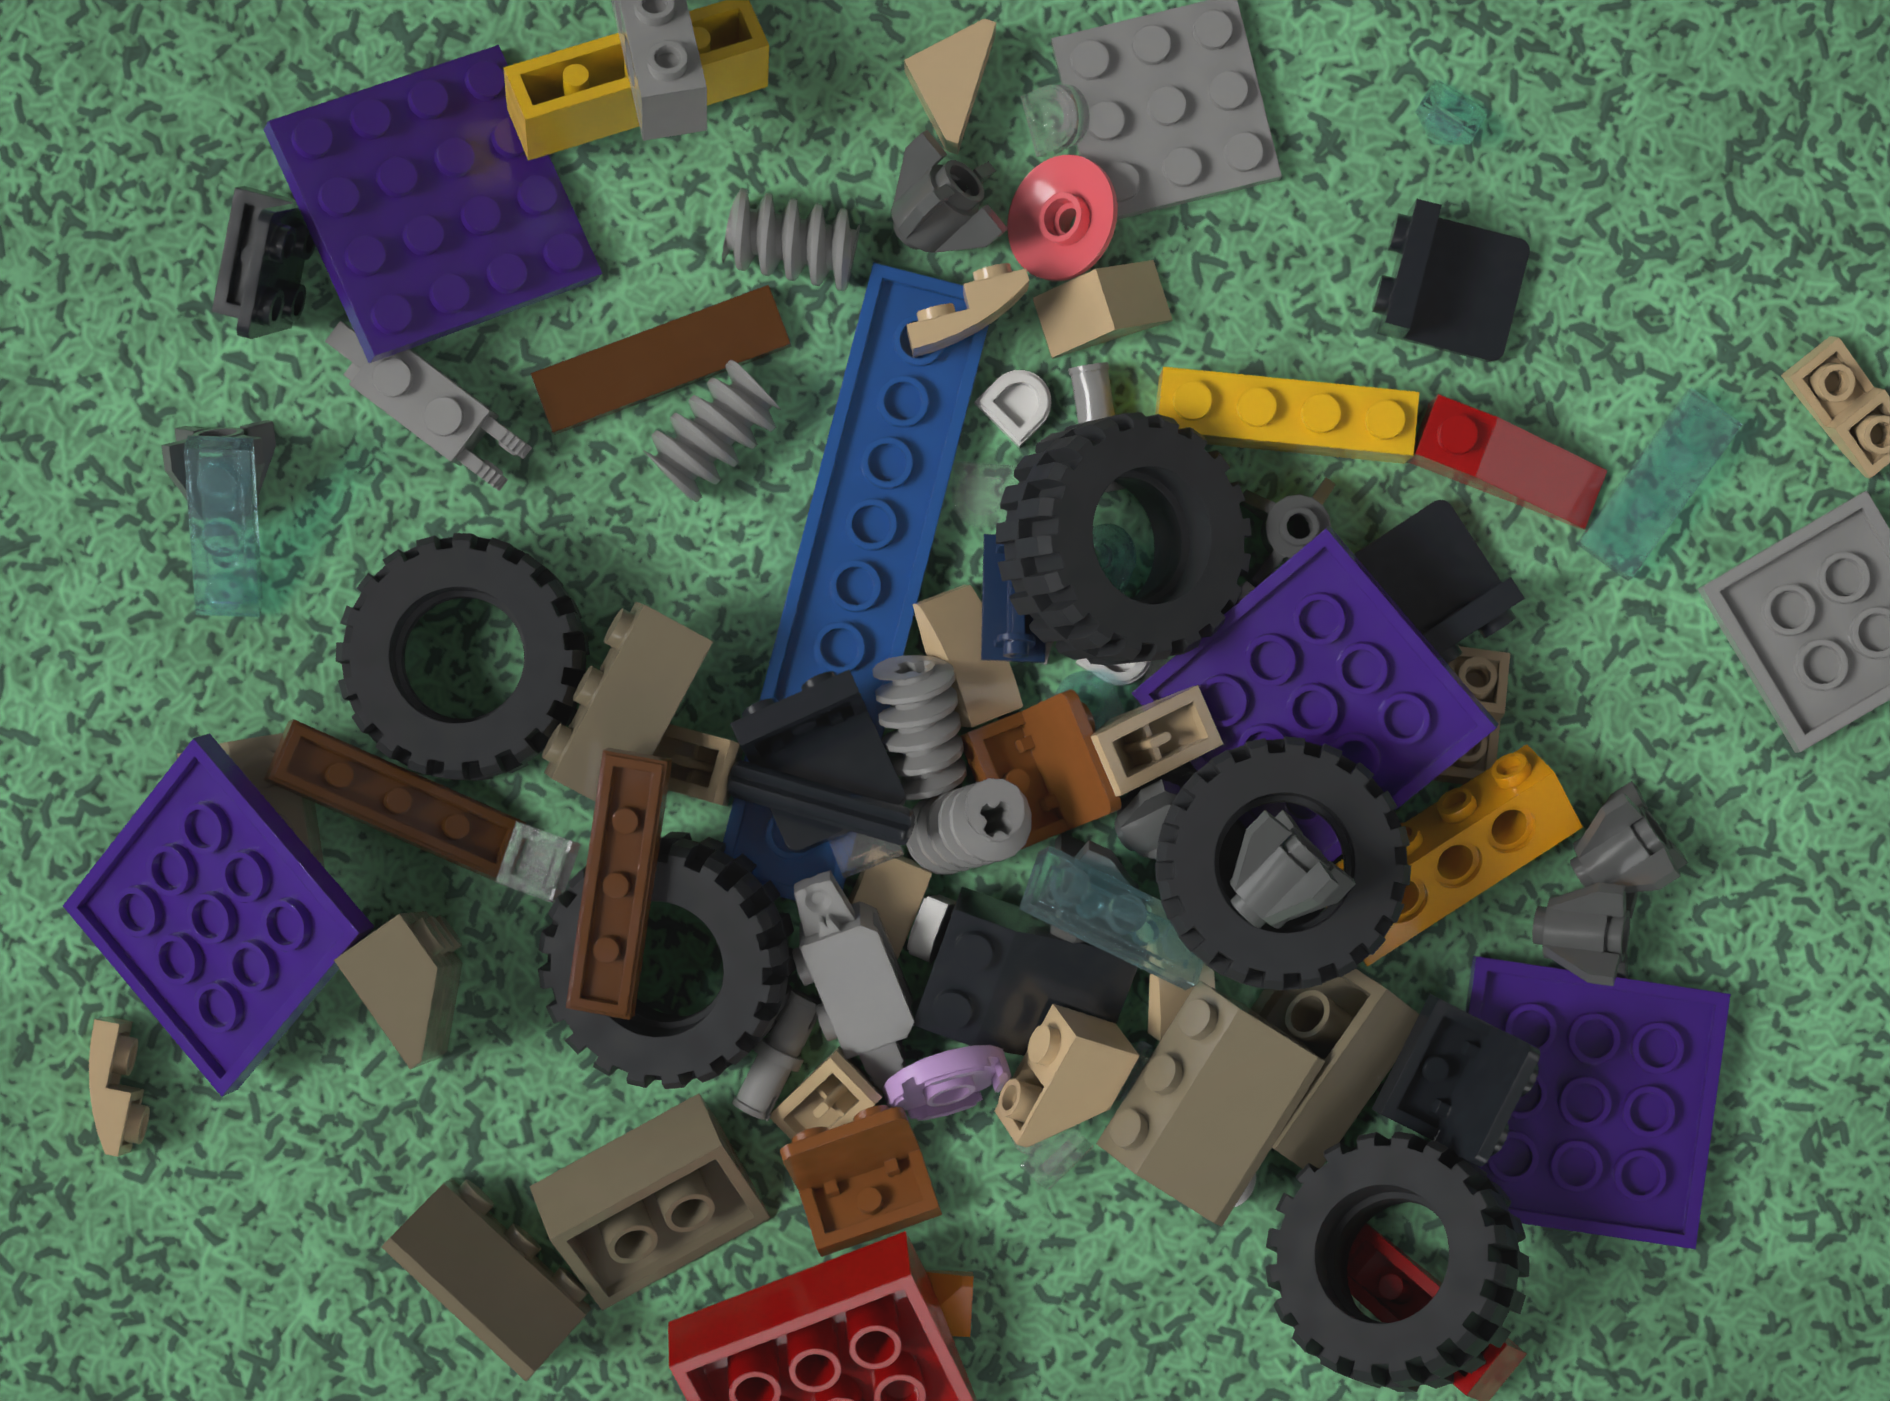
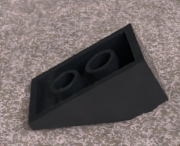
(1005, 972)

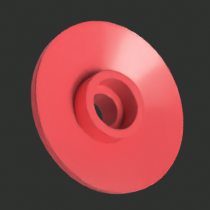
(1043, 214)

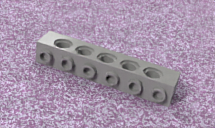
(662, 66)

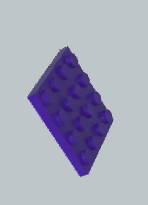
(430, 204)
(1330, 663)
(216, 914)
(1619, 1101)

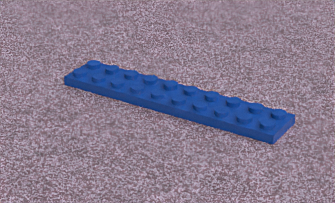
(866, 527)

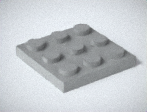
(1171, 105)
(1814, 620)

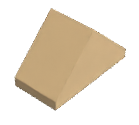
(949, 78)
(1102, 307)
(1155, 739)
(699, 763)
(827, 1097)

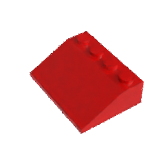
(827, 1333)

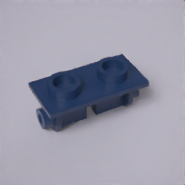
(1003, 631)

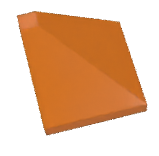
(955, 1298)

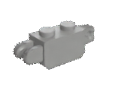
(428, 404)
(855, 974)

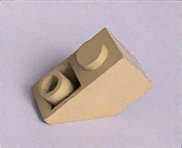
(1066, 1076)

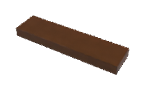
(660, 360)
(391, 799)
(618, 883)

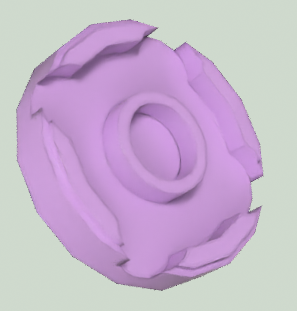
(947, 1081)

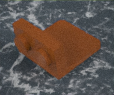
(1049, 760)
(861, 1178)

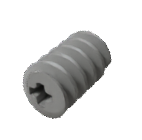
(790, 239)
(713, 430)
(924, 723)
(970, 827)

